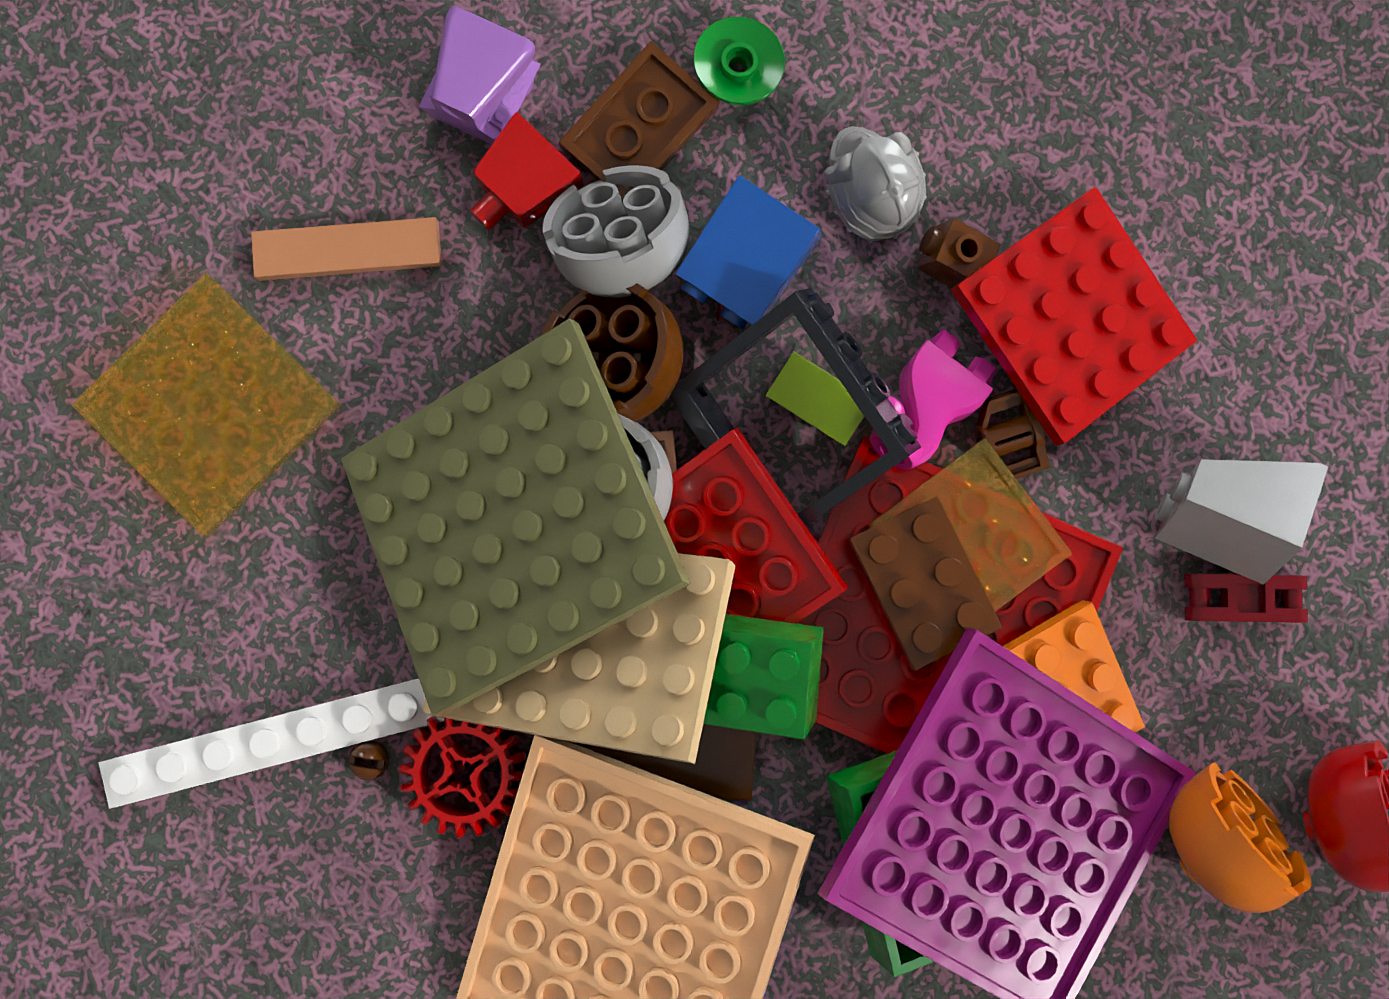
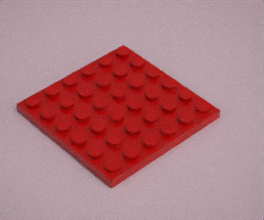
(864, 674)

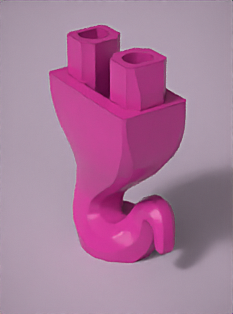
(937, 393)

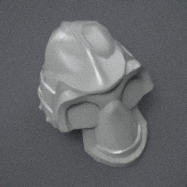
(875, 183)

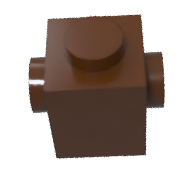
(954, 251)

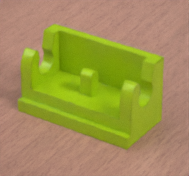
(816, 398)

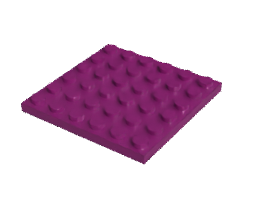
(1007, 828)

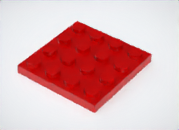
(1074, 316)
(735, 511)

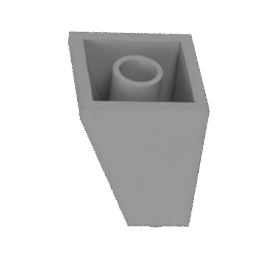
(1242, 513)

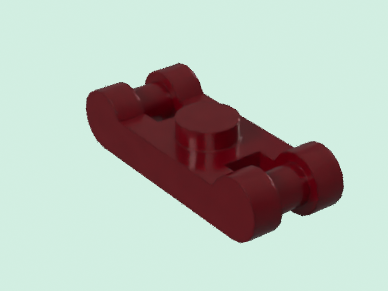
(1246, 599)

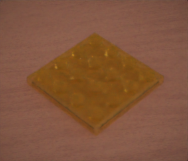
(206, 405)

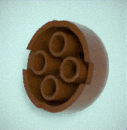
(632, 344)

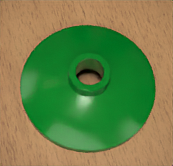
(741, 42)

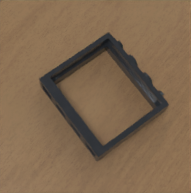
(843, 357)

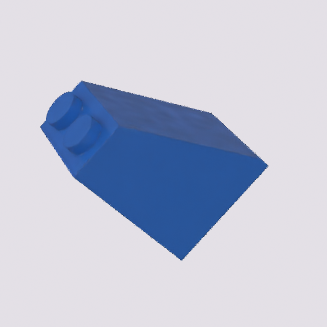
(747, 253)

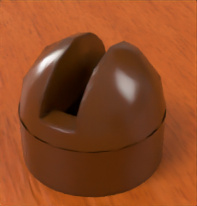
(368, 751)

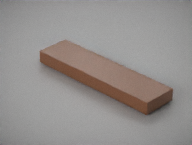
(346, 249)

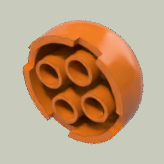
(1229, 853)

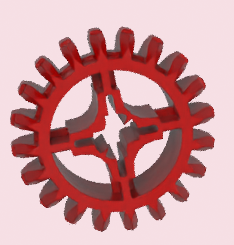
(429, 793)

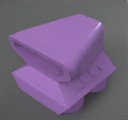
(479, 75)

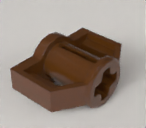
(1014, 433)

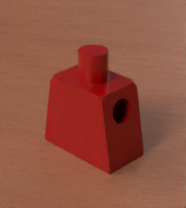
(521, 176)

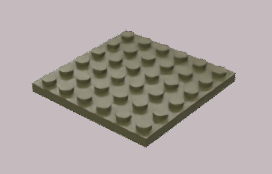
(511, 520)

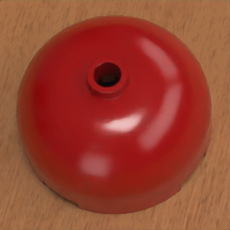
(1351, 814)

